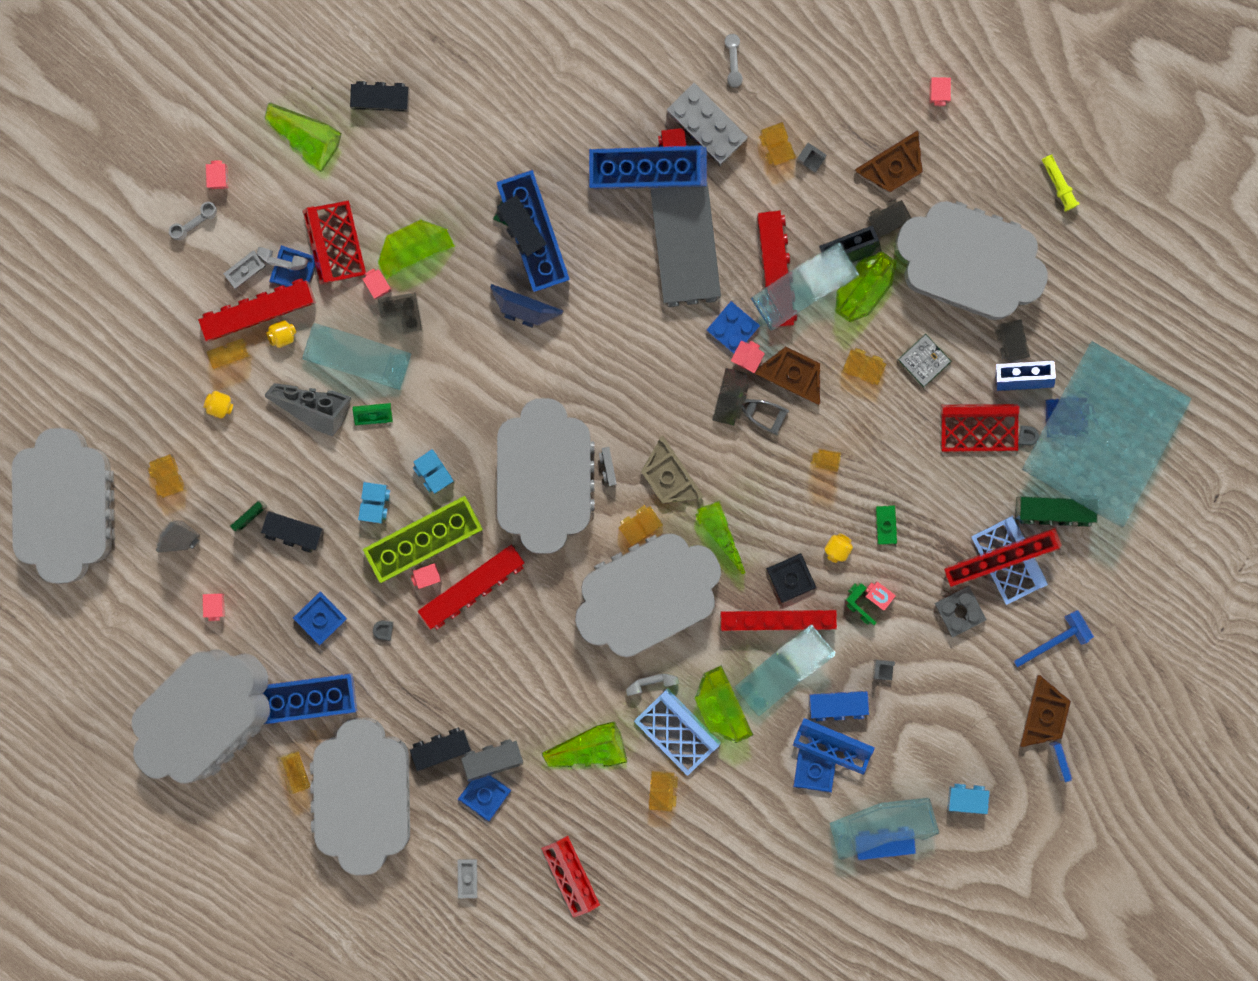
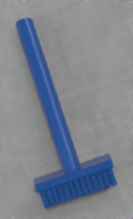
(1078, 628)

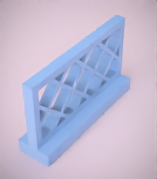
(1031, 565)
(689, 720)

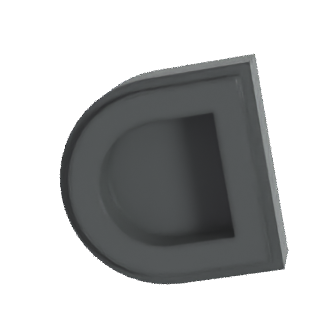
(1027, 435)
(383, 630)

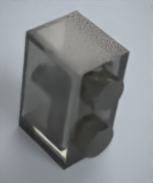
(890, 218)
(1012, 341)

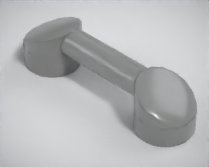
(734, 78)
(179, 232)
(297, 263)
(667, 679)

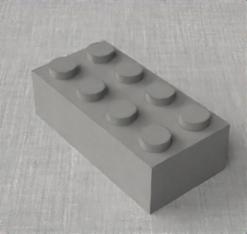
(707, 124)

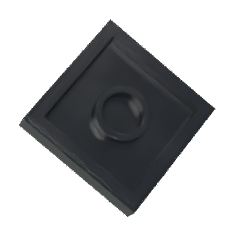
(791, 578)

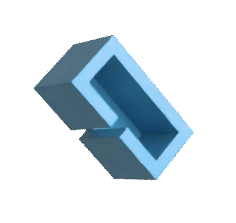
(433, 472)
(373, 502)
(968, 799)

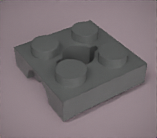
(973, 611)

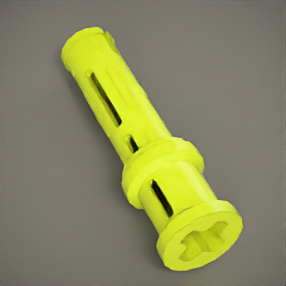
(1064, 191)

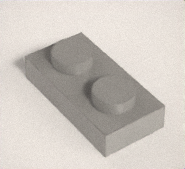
(244, 269)
(609, 475)
(467, 878)

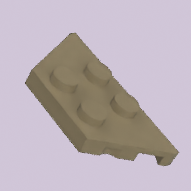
(668, 475)

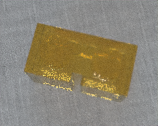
(777, 145)
(234, 353)
(865, 367)
(826, 460)
(166, 476)
(640, 525)
(294, 769)
(662, 790)

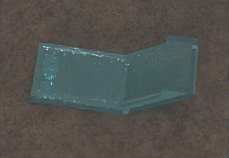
(804, 286)
(356, 356)
(784, 670)
(884, 824)

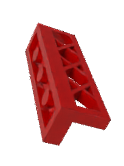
(573, 875)

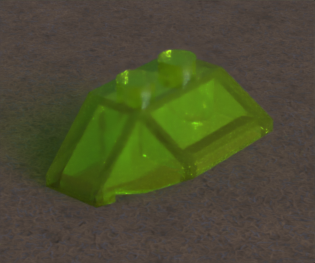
(412, 246)
(865, 291)
(720, 707)

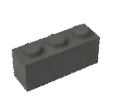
(491, 760)

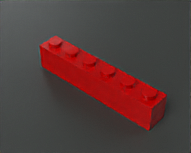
(773, 250)
(257, 310)
(1002, 557)
(470, 587)
(778, 620)

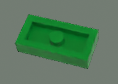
(372, 414)
(886, 525)

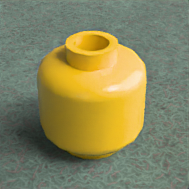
(281, 333)
(218, 404)
(838, 548)

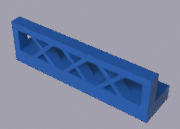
(850, 747)

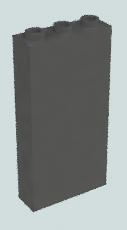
(685, 245)

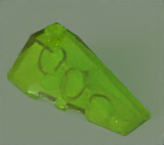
(309, 136)
(595, 746)

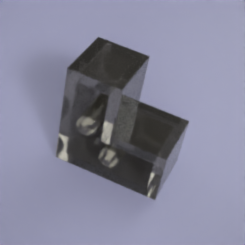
(403, 306)
(731, 397)

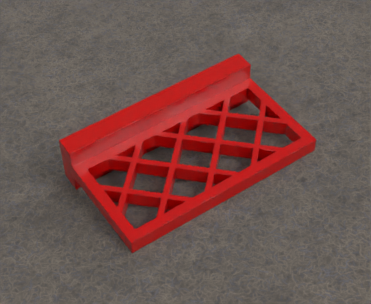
(318, 246)
(984, 411)

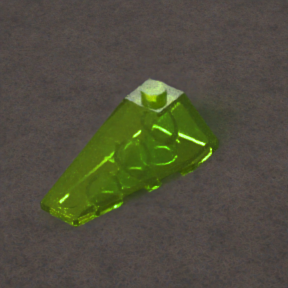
(717, 526)

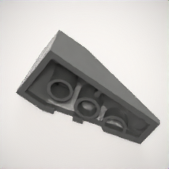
(316, 409)
(177, 537)

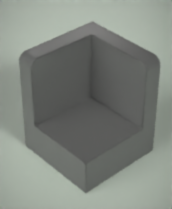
(811, 157)
(883, 669)

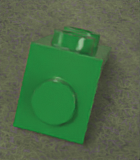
(855, 591)

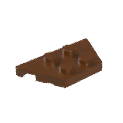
(894, 165)
(794, 373)
(1045, 714)

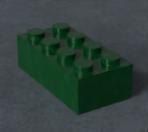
(1051, 510)

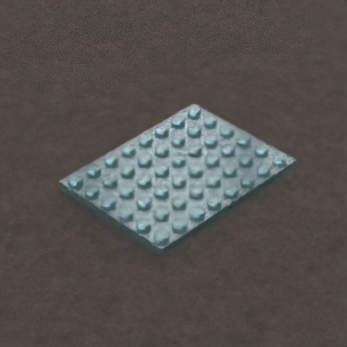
(1106, 434)

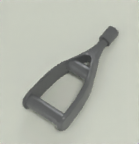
(779, 420)

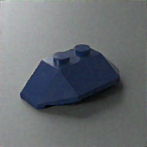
(524, 308)

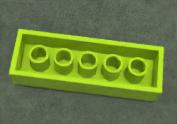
(422, 539)

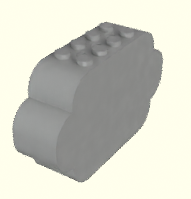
(971, 260)
(544, 476)
(62, 505)
(647, 594)
(201, 716)
(361, 796)

